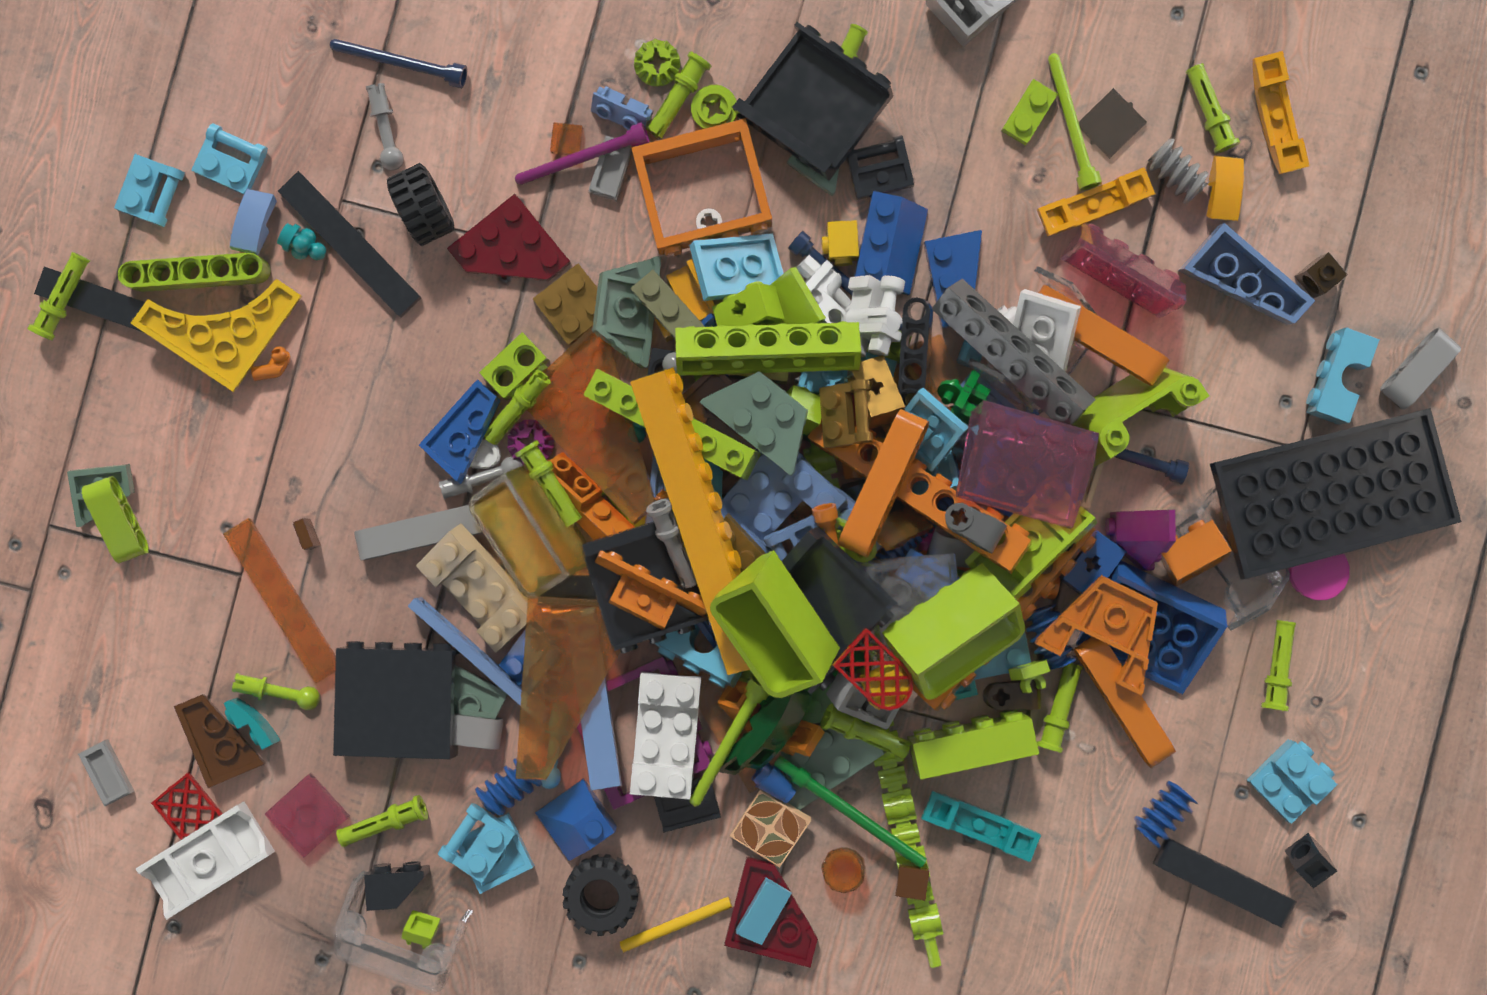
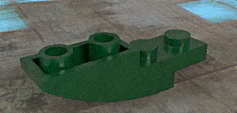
(770, 733)

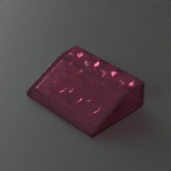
(1124, 271)
(1026, 463)

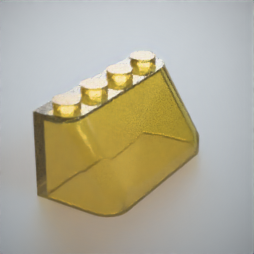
(527, 532)

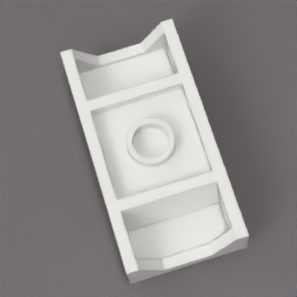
(665, 735)
(207, 859)

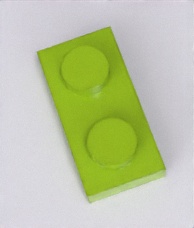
(1029, 112)

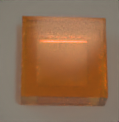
(566, 138)

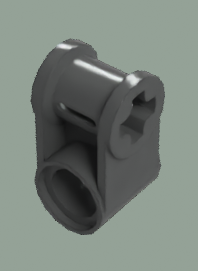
(980, 528)

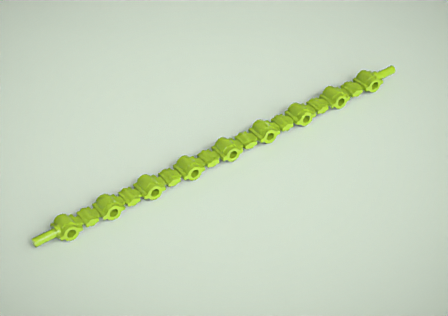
(897, 801)

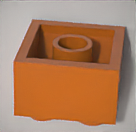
(1195, 552)

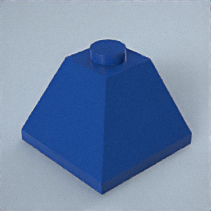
(577, 820)

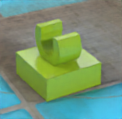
(1029, 672)
(420, 928)

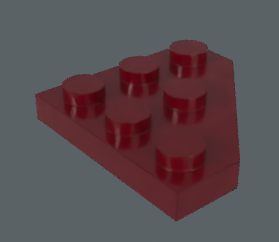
(509, 245)
(790, 936)

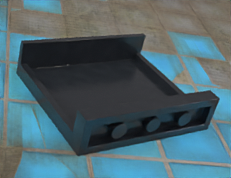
(816, 101)
(642, 548)
(838, 592)
(394, 701)

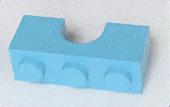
(1330, 397)
(711, 663)

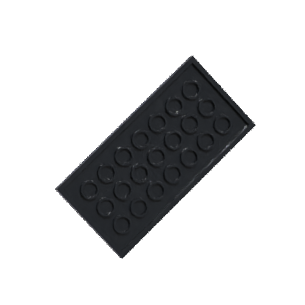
(1335, 493)

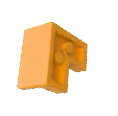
(687, 288)

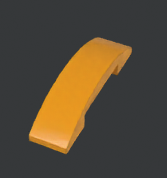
(1276, 113)
(1096, 202)

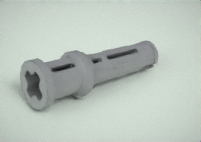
(669, 533)

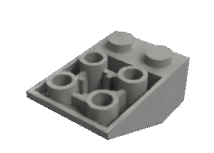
(967, 17)

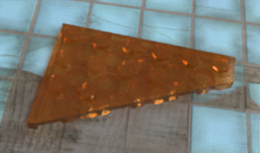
(591, 433)
(562, 672)

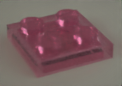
(307, 815)

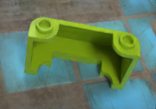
(1129, 396)

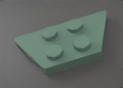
(621, 316)
(763, 417)
(831, 763)

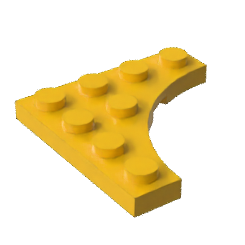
(222, 343)

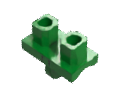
(952, 392)

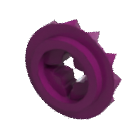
(523, 430)

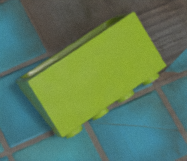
(774, 628)
(956, 631)

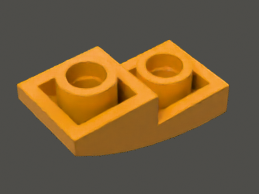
(1227, 188)

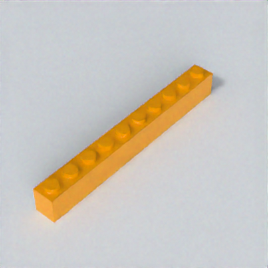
(690, 494)

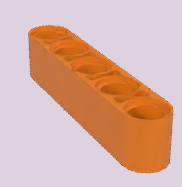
(1114, 343)
(883, 483)
(1125, 704)

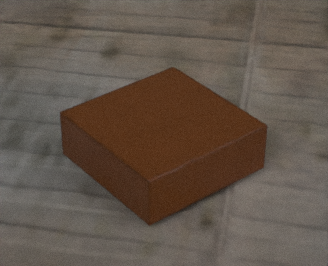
(306, 534)
(912, 882)

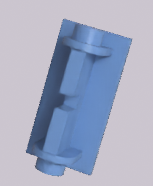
(608, 105)

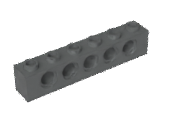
(1012, 353)

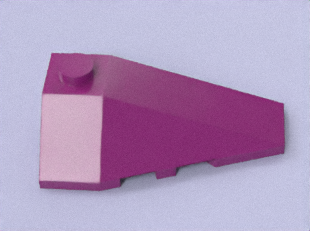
(1143, 535)

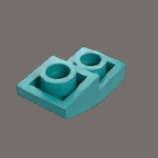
(242, 714)

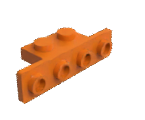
(646, 595)

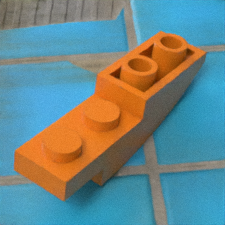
(597, 514)

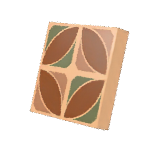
(770, 827)

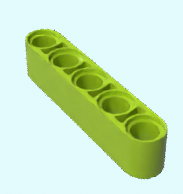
(182, 266)

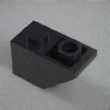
(391, 886)

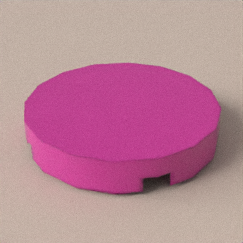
(1321, 578)

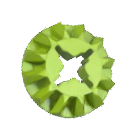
(647, 71)
(710, 95)

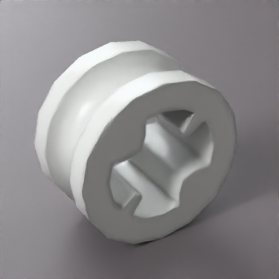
(707, 212)

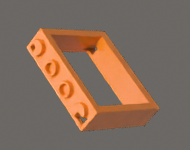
(691, 143)

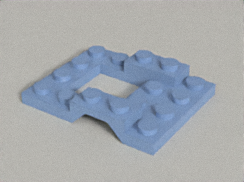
(773, 494)

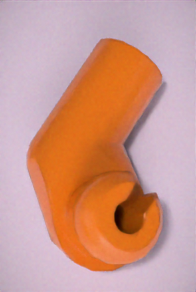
(275, 368)

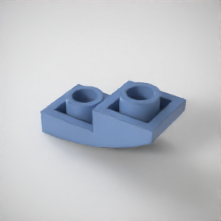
(250, 222)

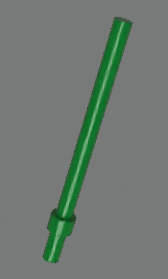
(801, 778)

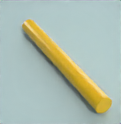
(676, 924)

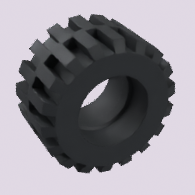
(420, 204)
(601, 919)

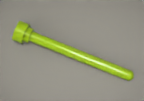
(1088, 176)
(755, 694)

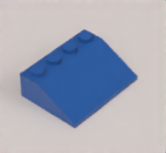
(1183, 628)

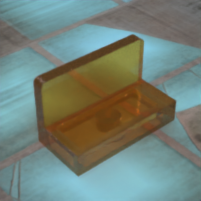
(941, 364)

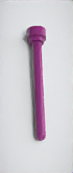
(635, 136)

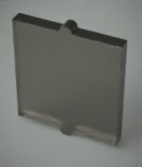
(1111, 123)

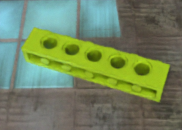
(746, 351)
(716, 446)

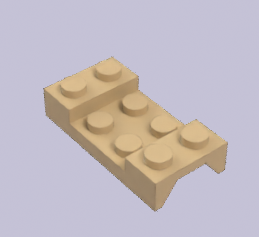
(478, 585)

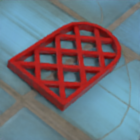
(851, 648)
(201, 793)

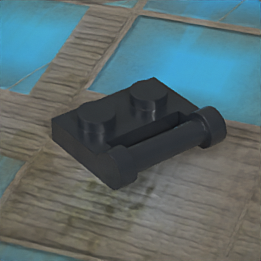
(882, 176)

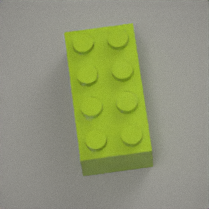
(972, 744)

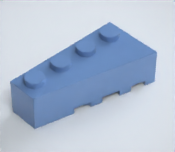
(1247, 276)

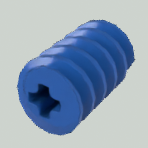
(1041, 620)
(505, 791)
(1164, 813)

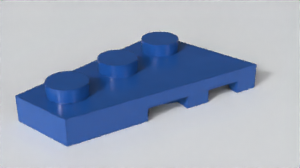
(952, 260)
(461, 431)

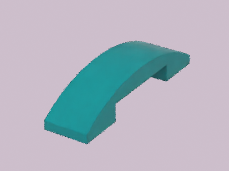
(981, 825)

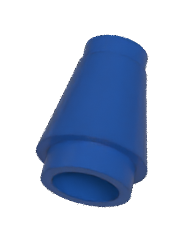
(773, 782)

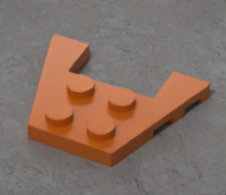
(1114, 617)

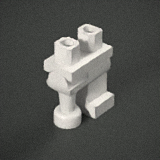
(826, 289)
(874, 309)

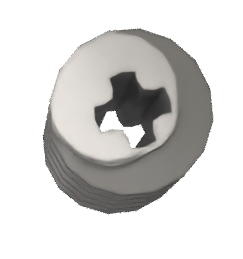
(1178, 170)

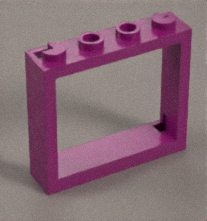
(702, 749)

